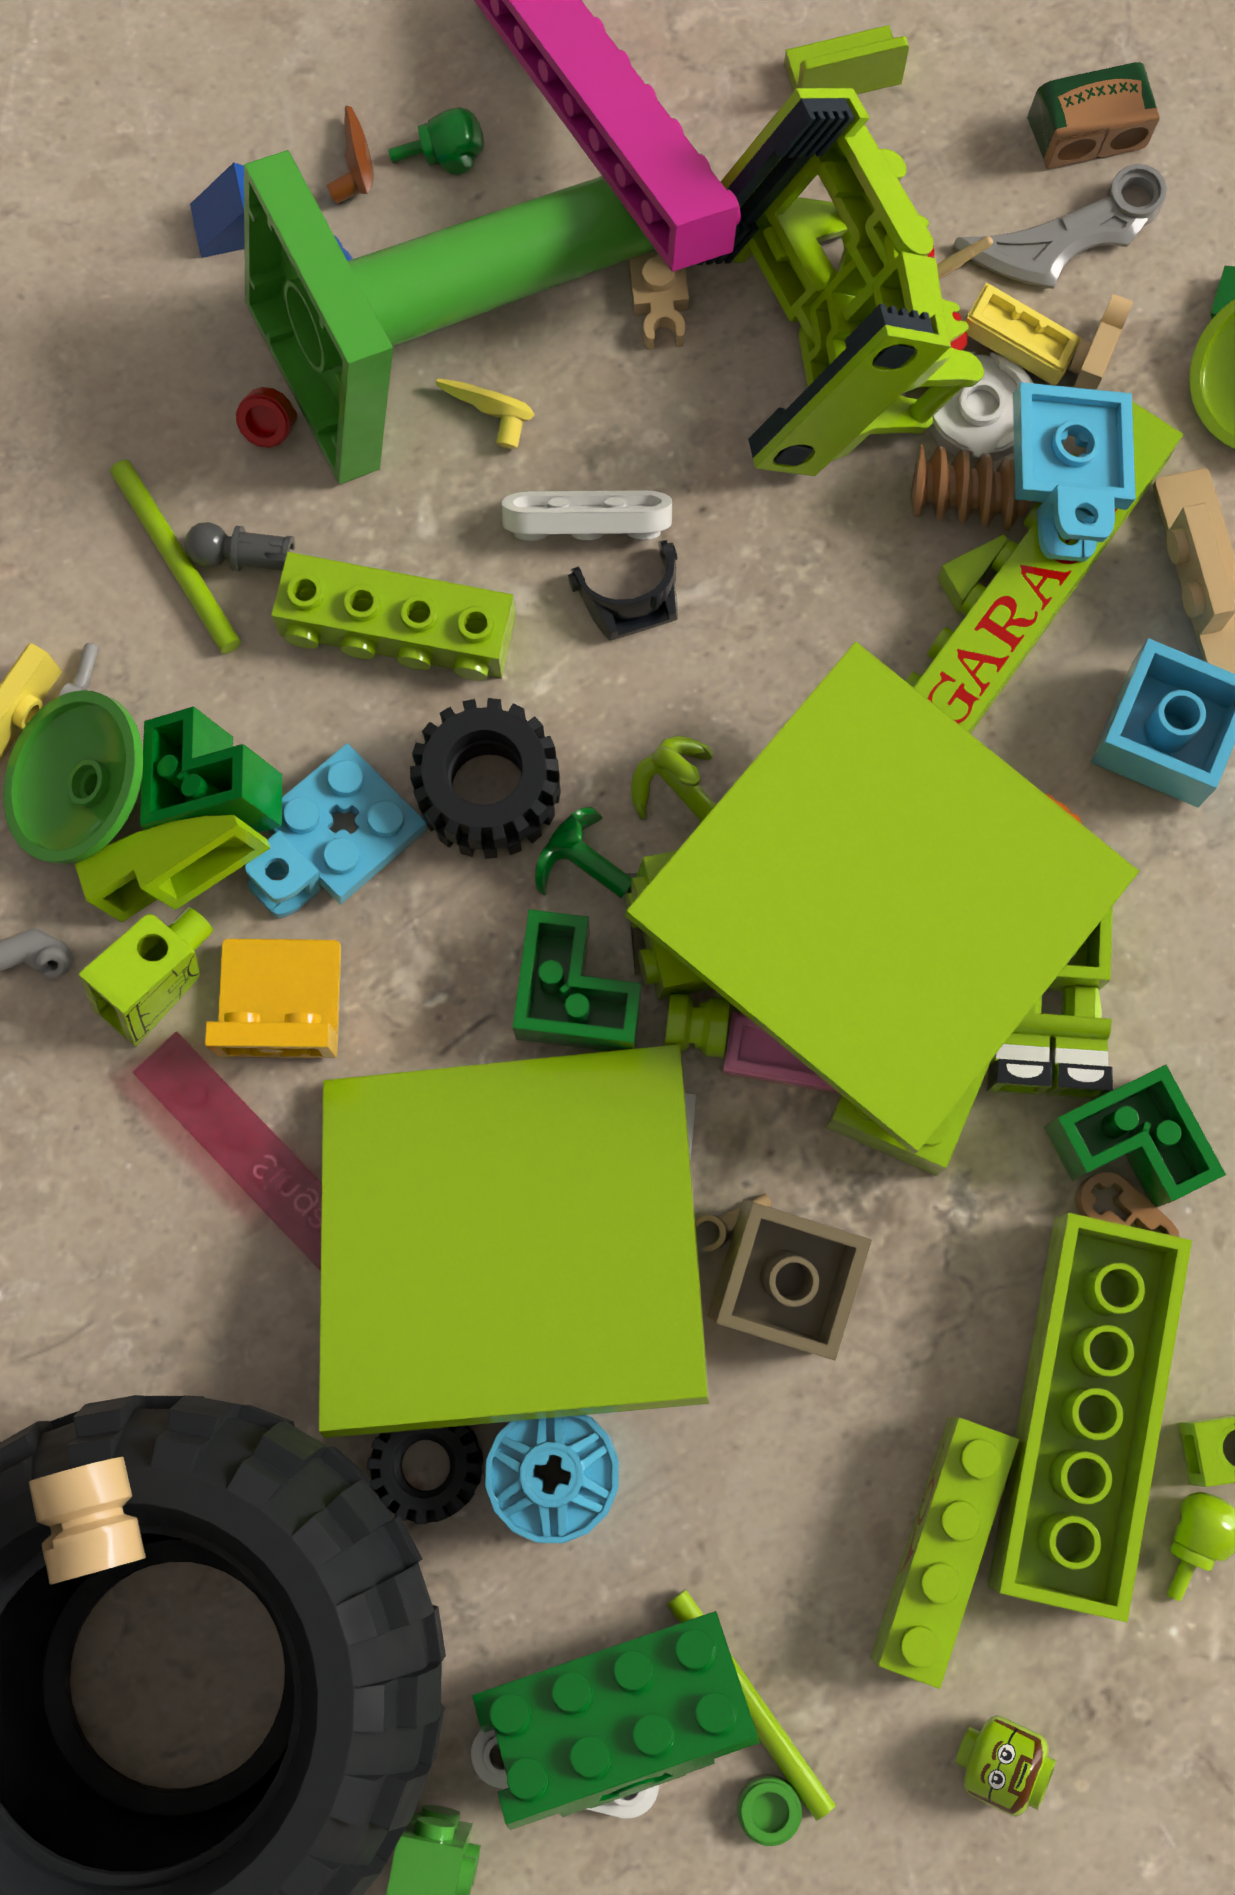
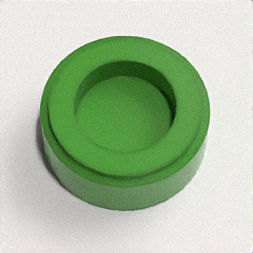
(769, 1810)

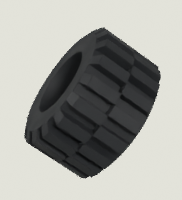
(477, 734)

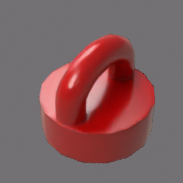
(265, 417)

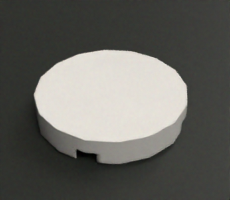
(982, 415)

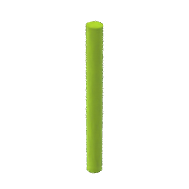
(175, 556)
(768, 1728)

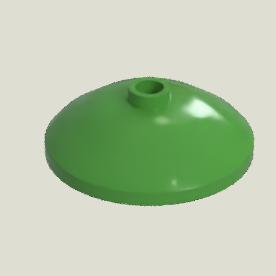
(73, 777)

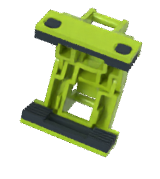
(875, 320)

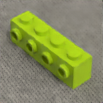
(394, 616)

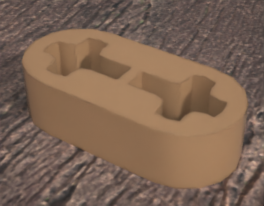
(1128, 1200)

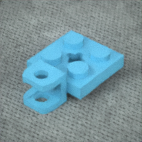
(1080, 490)
(314, 856)

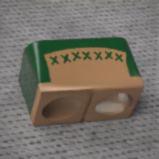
(1093, 115)

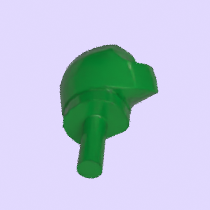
(447, 138)

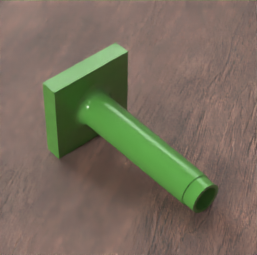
(339, 318)

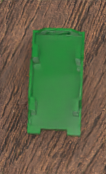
(617, 1721)

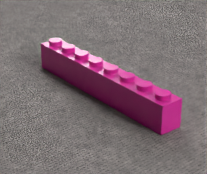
(620, 127)

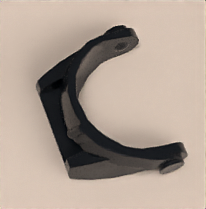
(631, 616)

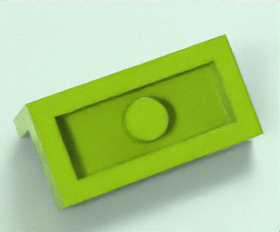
(856, 61)

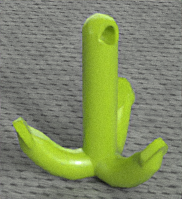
(676, 772)

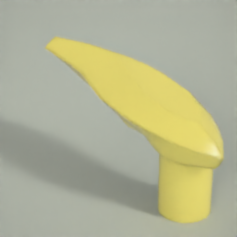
(495, 404)

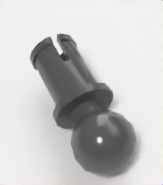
(210, 546)

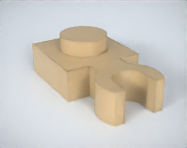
(660, 295)
(1093, 357)

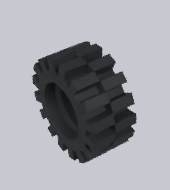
(418, 1504)

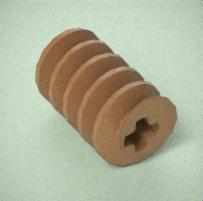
(966, 487)

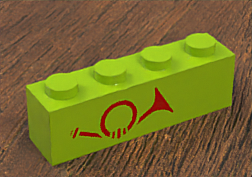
(944, 1551)

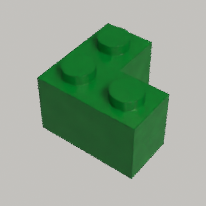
(199, 773)
(561, 1003)
(1148, 1125)

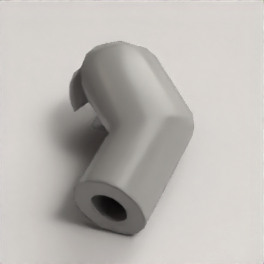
(38, 951)

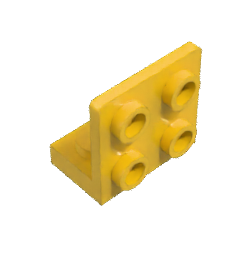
(277, 999)

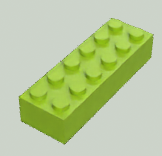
(1090, 1416)

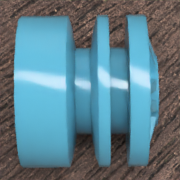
(574, 1506)

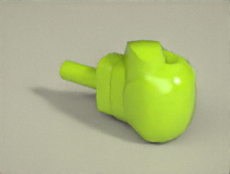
(1201, 1538)

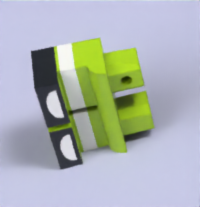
(1057, 1051)

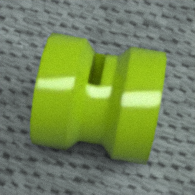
(700, 1025)

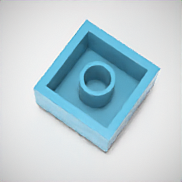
(1171, 724)

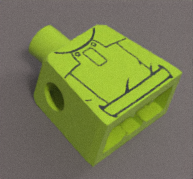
(145, 973)

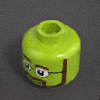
(1006, 1765)

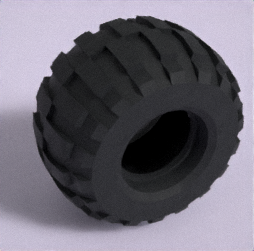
(356, 1637)

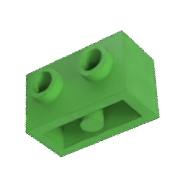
(434, 1855)

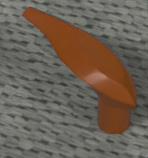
(358, 159)

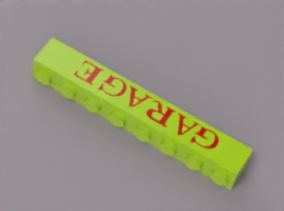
(1023, 599)

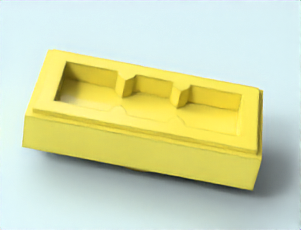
(1021, 334)
(23, 692)

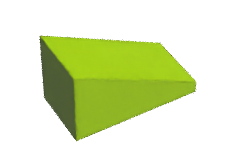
(964, 572)

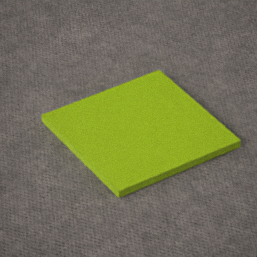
(883, 896)
(508, 1244)

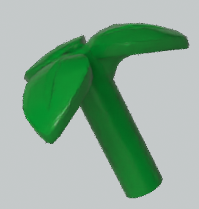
(567, 844)

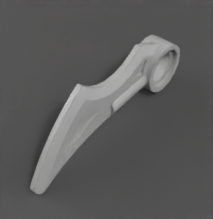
(1041, 252)

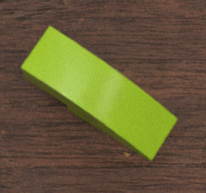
(167, 863)

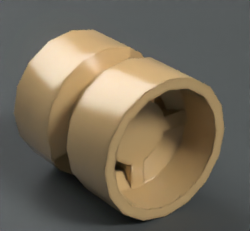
(86, 1519)

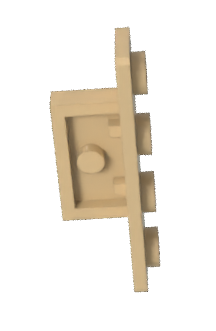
(1203, 560)

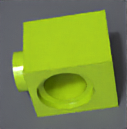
(1204, 1450)

